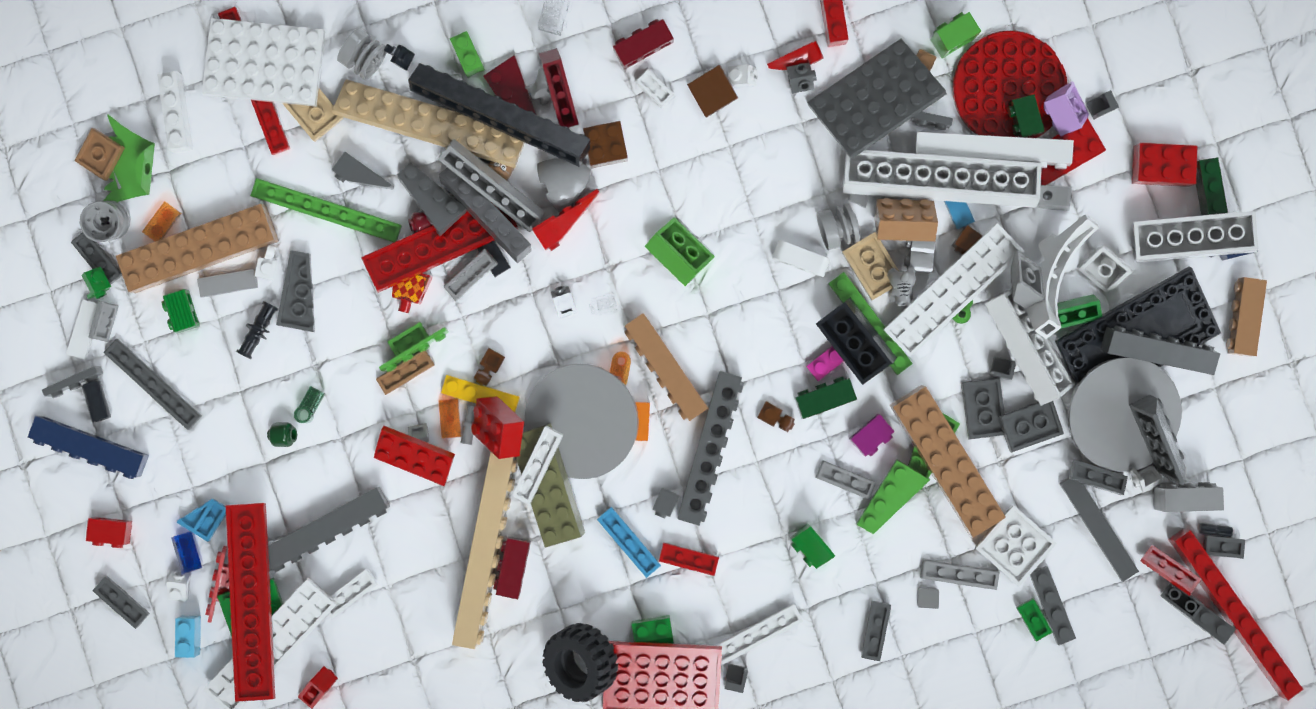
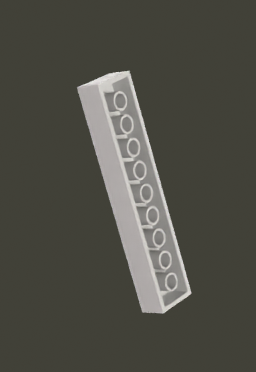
(943, 178)

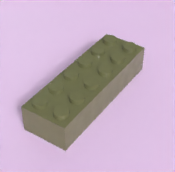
(554, 500)

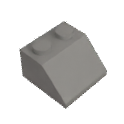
(1026, 281)

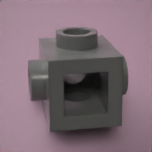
(801, 78)

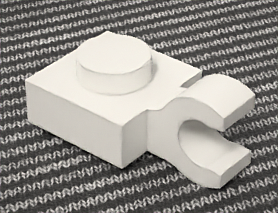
(265, 266)

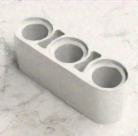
(801, 258)

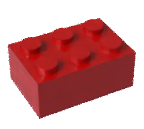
(1164, 164)
(497, 427)

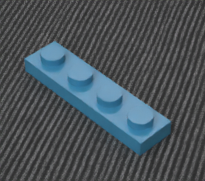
(629, 542)

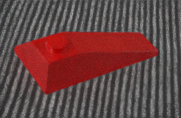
(556, 228)

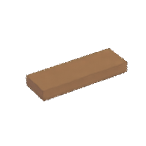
(405, 372)

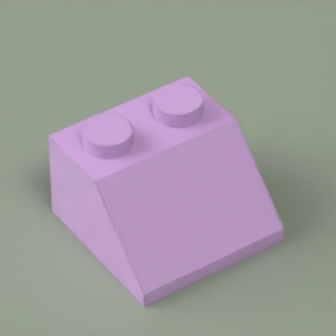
(1066, 109)

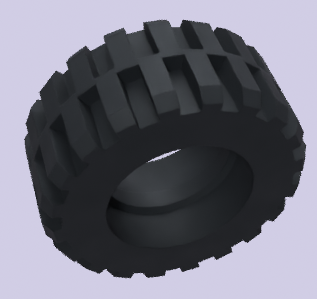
(564, 671)

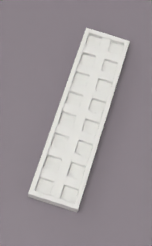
(953, 290)
(289, 628)

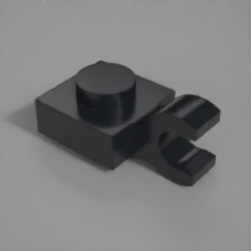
(400, 55)

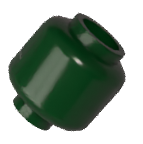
(282, 434)

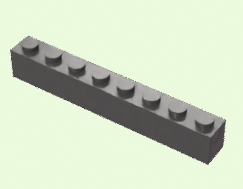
(326, 528)

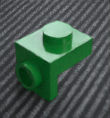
(96, 283)

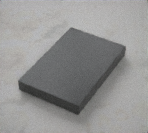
(982, 407)
(1030, 425)

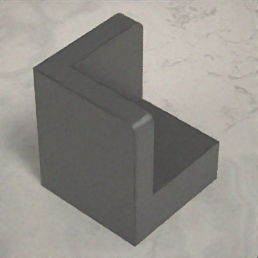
(1102, 105)
(1002, 368)
(735, 678)

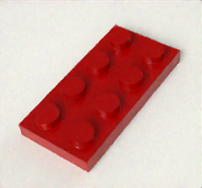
(1085, 147)
(414, 455)

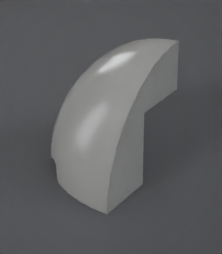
(562, 181)

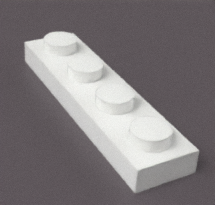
(537, 465)

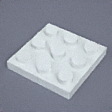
(1015, 546)

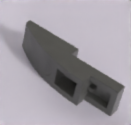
(1198, 613)

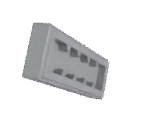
(470, 274)

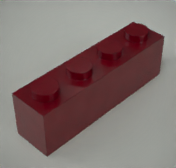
(558, 88)

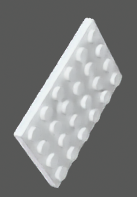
(263, 62)

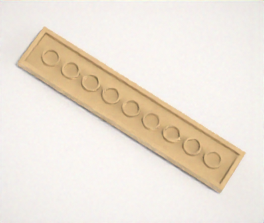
(425, 122)

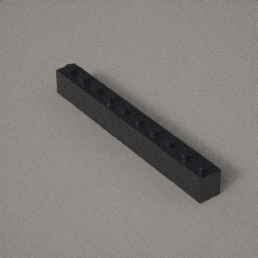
(499, 114)

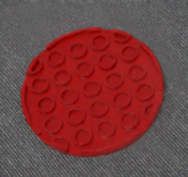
(1002, 70)

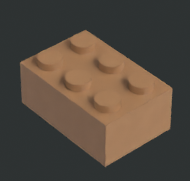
(905, 220)

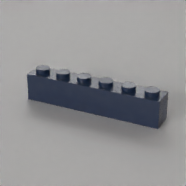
(87, 446)

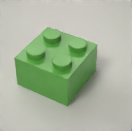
(955, 34)

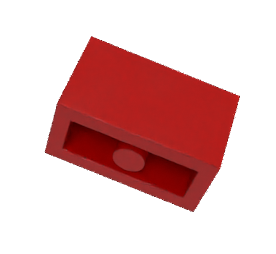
(108, 531)

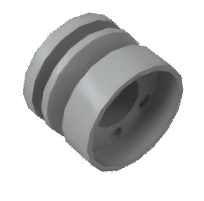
(361, 54)
(94, 221)
(838, 226)

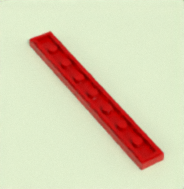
(264, 110)

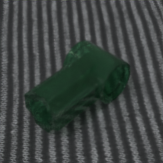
(309, 403)

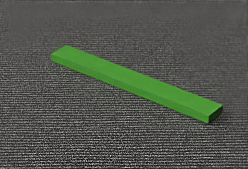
(326, 210)

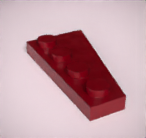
(509, 84)

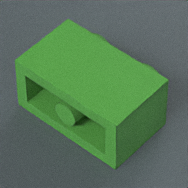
(467, 54)

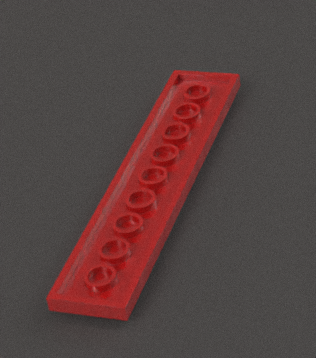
(250, 602)

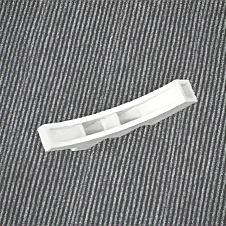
(1057, 255)

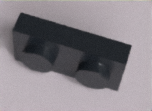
(494, 250)

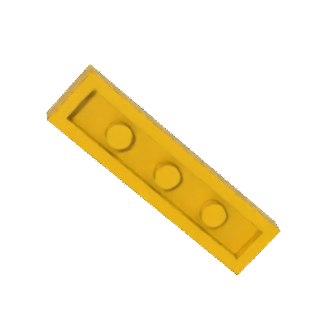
(471, 391)

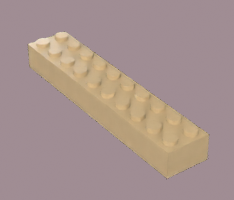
(483, 552)

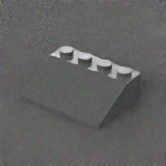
(1159, 438)

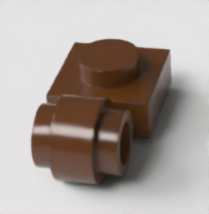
(491, 361)
(771, 414)

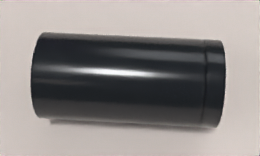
(96, 401)

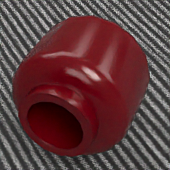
(418, 221)

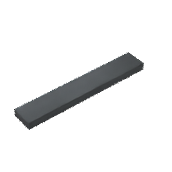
(152, 384)
(1099, 529)

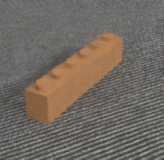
(664, 364)

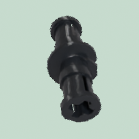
(256, 330)

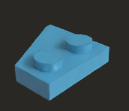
(205, 519)

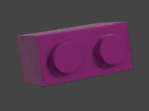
(872, 435)

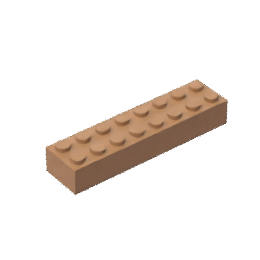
(197, 248)
(947, 461)

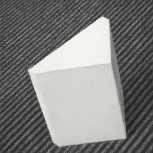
(1105, 269)

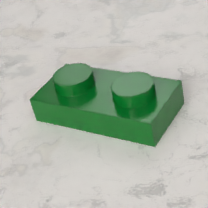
(1034, 619)

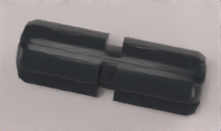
(1219, 530)

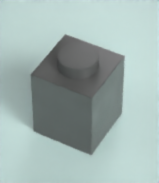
(665, 503)

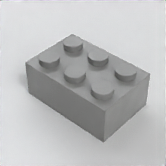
(1188, 497)

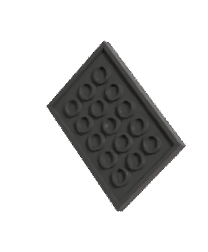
(876, 98)

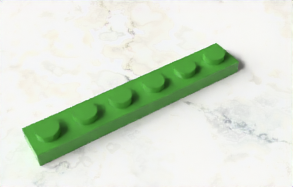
(845, 289)

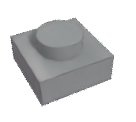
(419, 431)

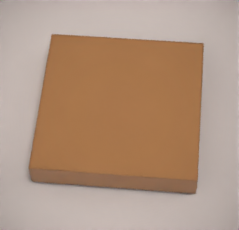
(99, 154)

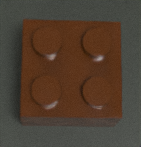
(606, 144)

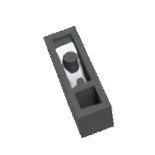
(355, 172)

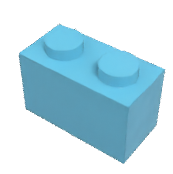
(187, 636)

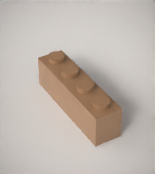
(1247, 317)

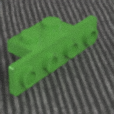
(410, 342)

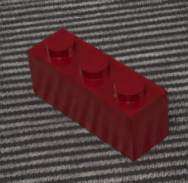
(643, 43)
(512, 567)

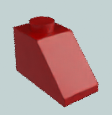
(318, 687)

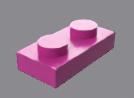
(824, 363)

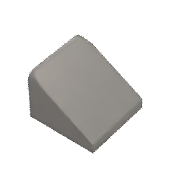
(928, 598)

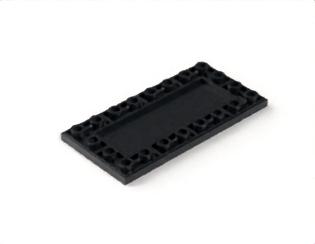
(1167, 309)

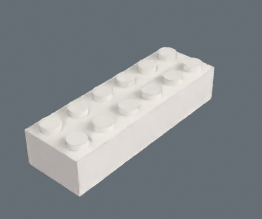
(1196, 236)
(1031, 351)

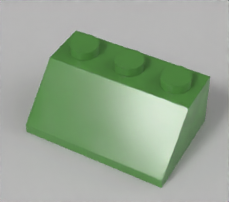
(679, 251)

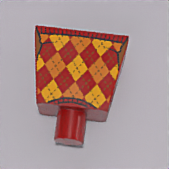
(411, 291)

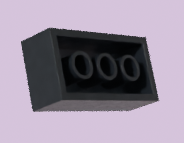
(856, 341)

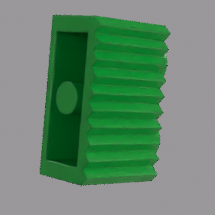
(180, 311)

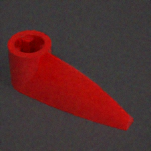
(807, 54)

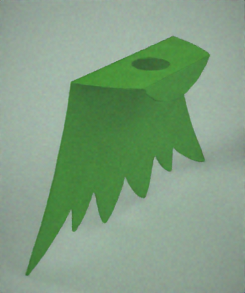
(133, 166)

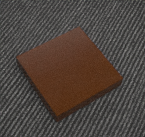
(713, 91)

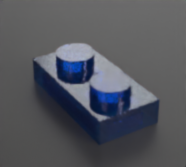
(186, 552)

